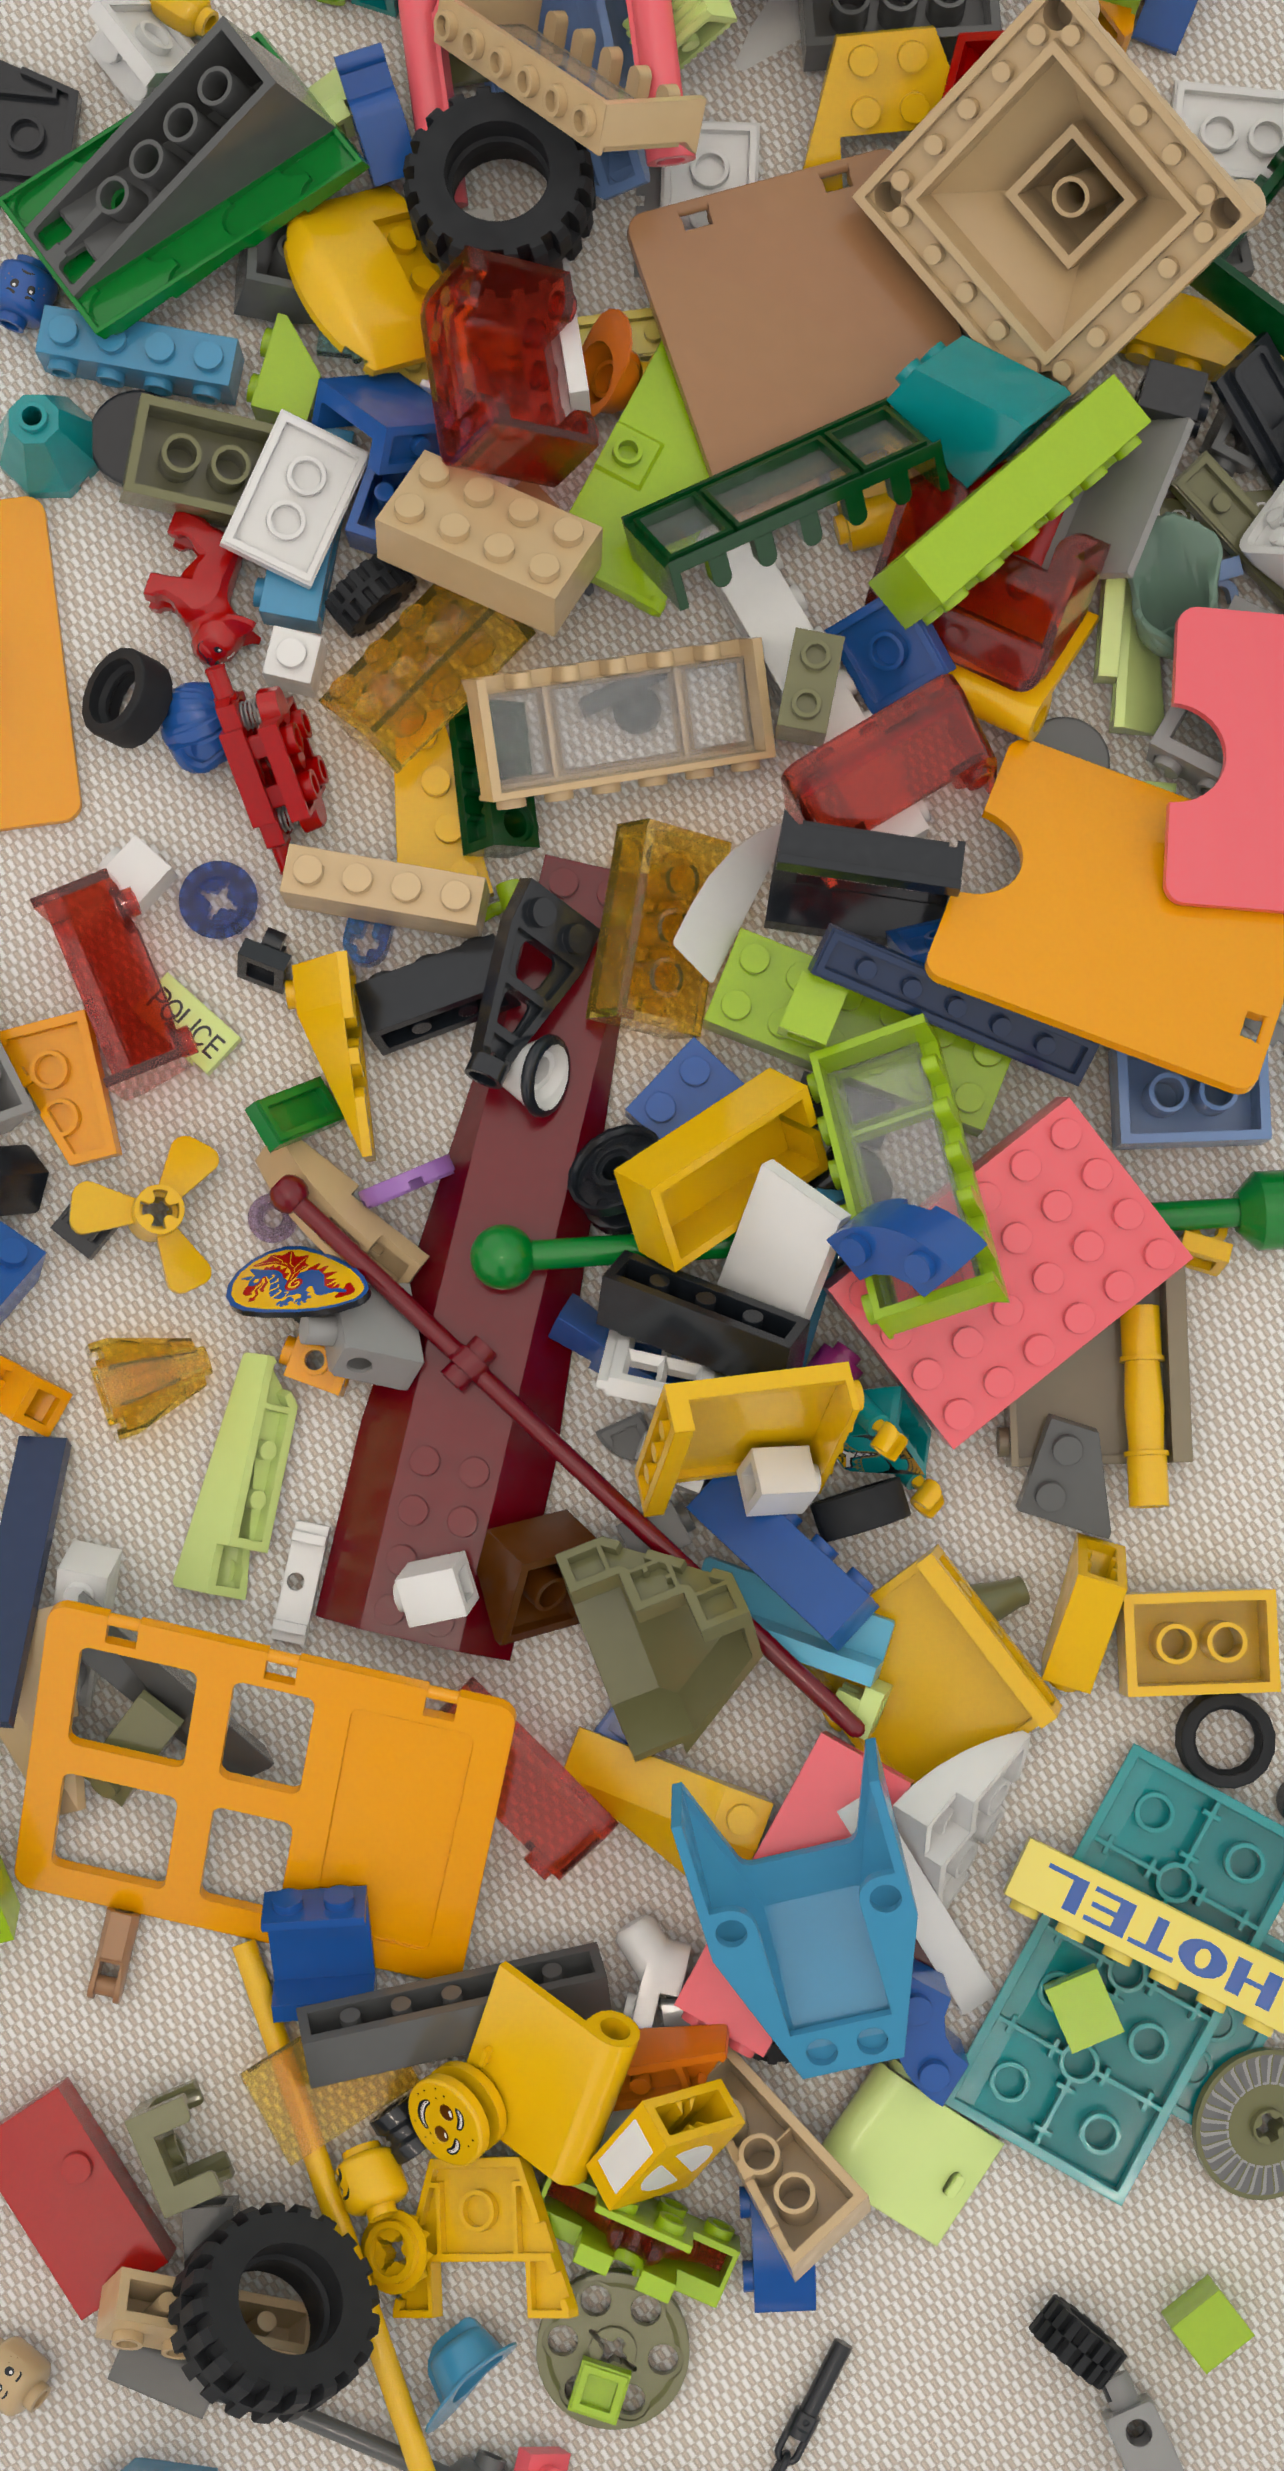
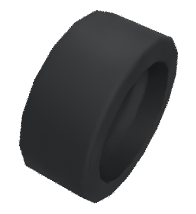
(146, 707)
(860, 1509)
(1263, 1740)

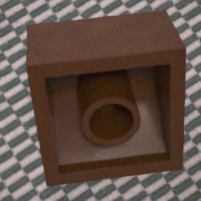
(523, 1578)

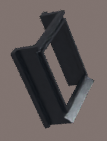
(808, 906)

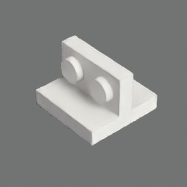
(135, 46)

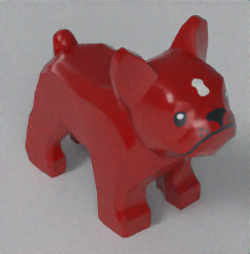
(203, 592)

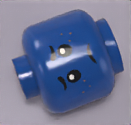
(24, 291)

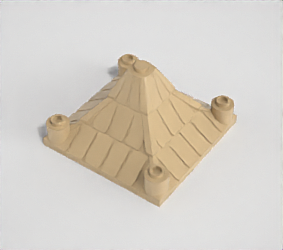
(1057, 197)

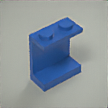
(318, 1946)

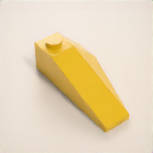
(331, 1019)
(642, 1795)

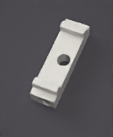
(297, 1606)

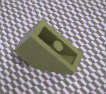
(144, 1728)

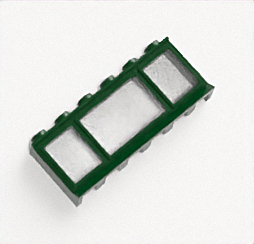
(777, 490)

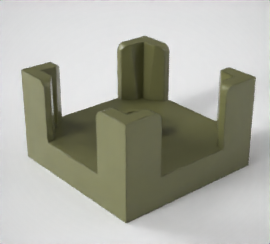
(164, 2157)

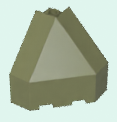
(662, 1638)

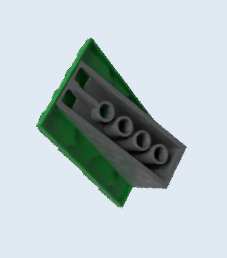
(183, 180)

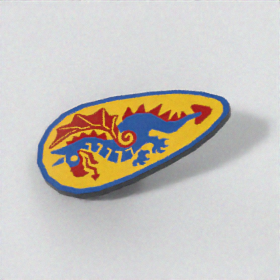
(296, 1285)

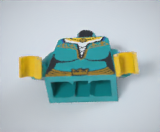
(893, 1440)

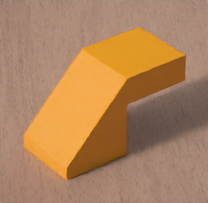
(30, 1397)

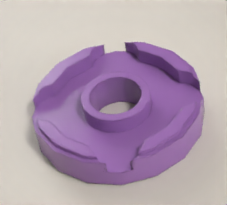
(407, 1182)

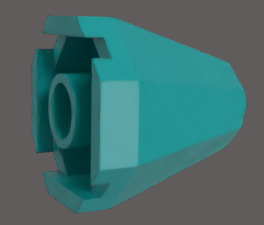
(47, 446)

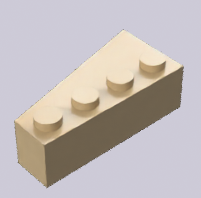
(787, 2172)

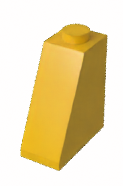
(1085, 1614)

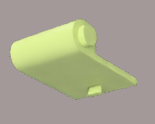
(910, 2152)

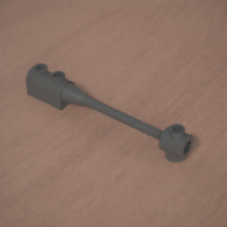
(164, 2381)

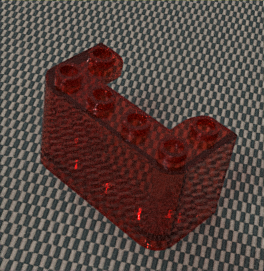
(495, 369)

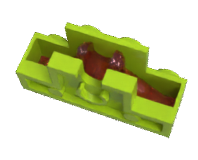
(651, 2236)

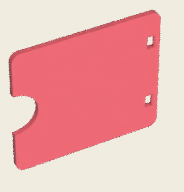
(1230, 841)

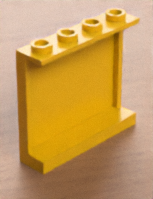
(713, 1423)
(949, 1670)

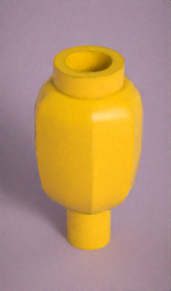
(186, 16)

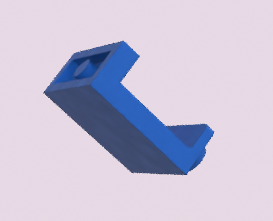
(385, 408)

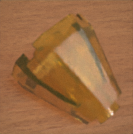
(145, 1379)

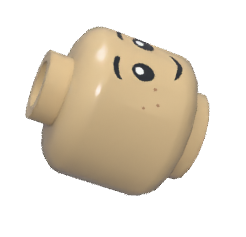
(22, 2376)

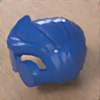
(193, 728)

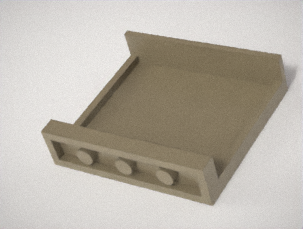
(1091, 1389)

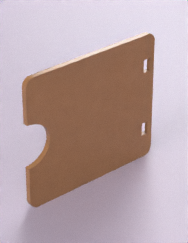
(782, 308)

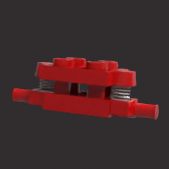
(271, 761)

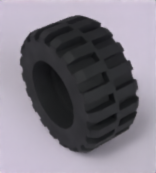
(488, 130)
(223, 2348)

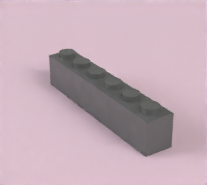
(434, 2015)

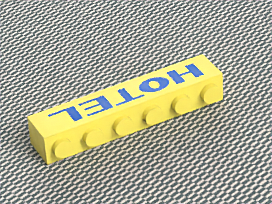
(1149, 1932)

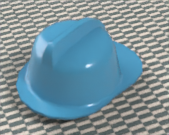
(459, 2364)

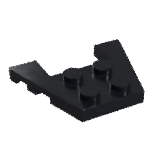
(35, 123)

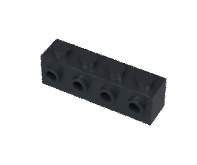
(698, 1319)

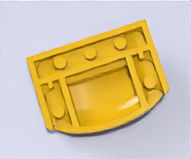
(363, 276)

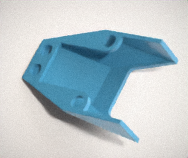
(813, 1933)

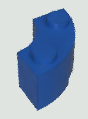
(906, 1243)
(932, 2052)
(767, 2272)

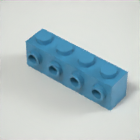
(142, 357)

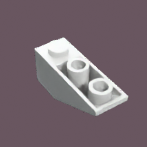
(96, 1572)

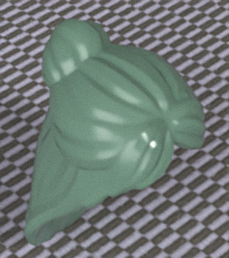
(1173, 574)

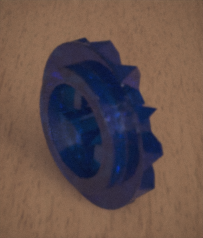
(212, 878)

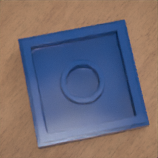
(886, 658)

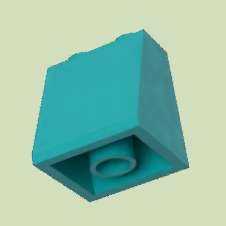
(974, 404)

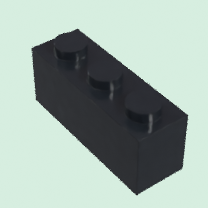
(428, 995)

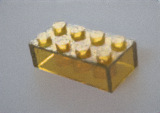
(413, 674)
(637, 970)

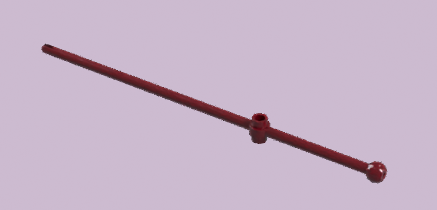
(470, 1364)

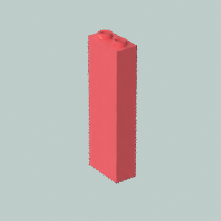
(805, 1819)

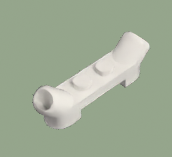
(660, 1969)

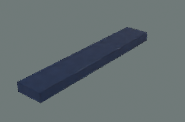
(905, 986)
(24, 1553)

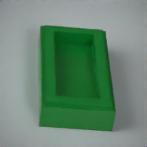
(294, 1114)

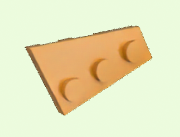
(65, 1076)

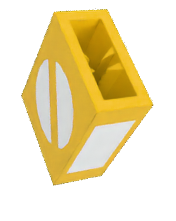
(665, 2144)

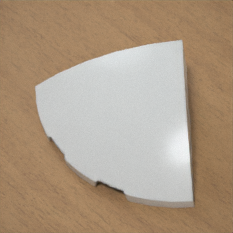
(957, 1807)

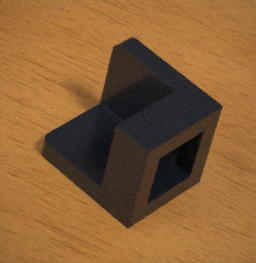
(21, 1180)

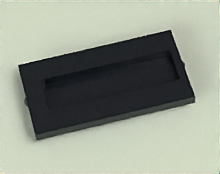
(1254, 399)

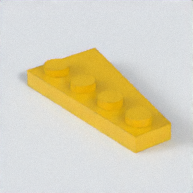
(429, 815)

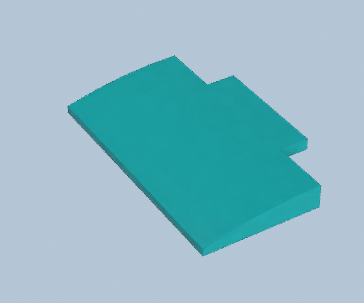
(1108, 2103)

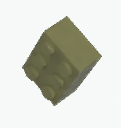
(190, 458)

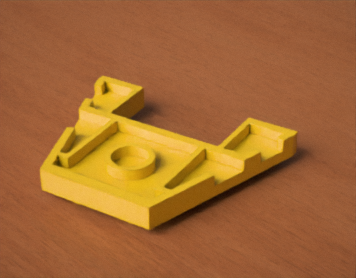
(874, 87)
(488, 2215)

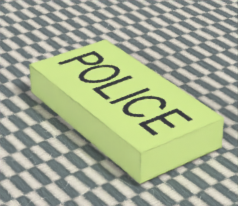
(210, 1033)

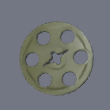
(638, 2337)

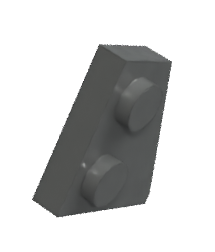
(1067, 1478)

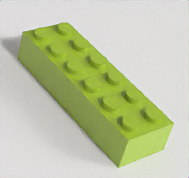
(1012, 505)
(757, 992)

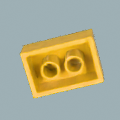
(1198, 1642)

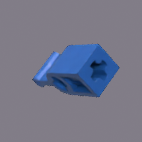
(375, 112)

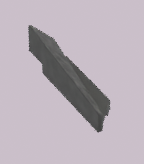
(131, 1676)

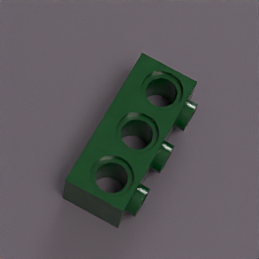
(482, 826)

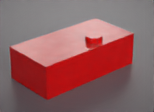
(76, 2197)

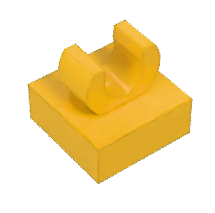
(1208, 1253)

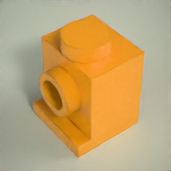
(294, 1358)

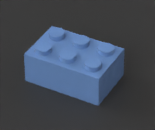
(1173, 1111)

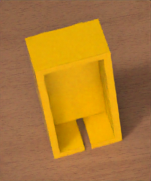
(698, 1178)

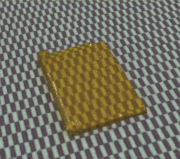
(308, 2117)

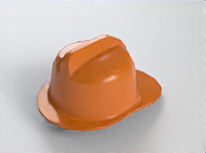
(610, 363)

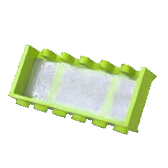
(903, 1138)

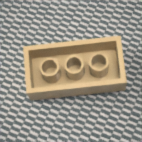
(489, 543)

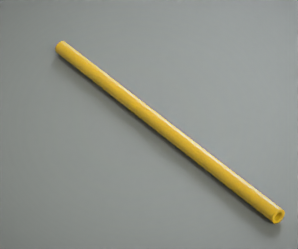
(330, 2203)

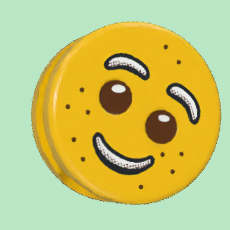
(457, 2113)

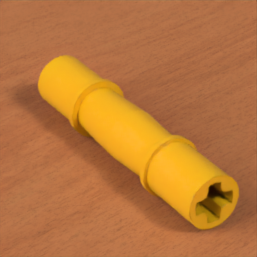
(1144, 1407)

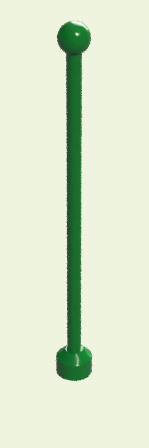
(507, 1256)

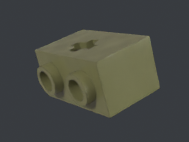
(809, 687)

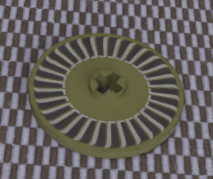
(1228, 2119)

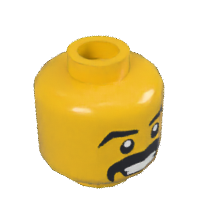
(371, 2181)

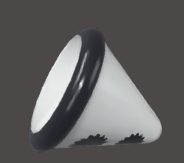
(540, 1075)

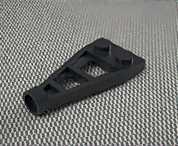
(559, 934)

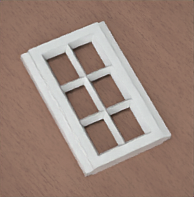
(620, 1355)

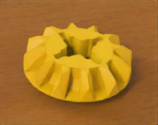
(390, 2275)

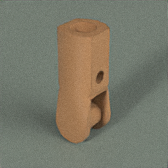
(115, 1948)

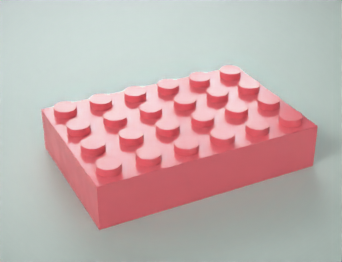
(1074, 1258)

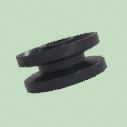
(593, 1179)

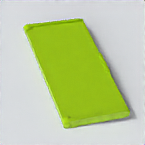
(642, 462)

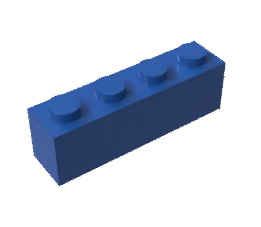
(788, 1562)

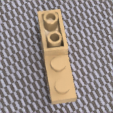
(332, 1194)

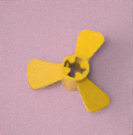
(101, 1209)

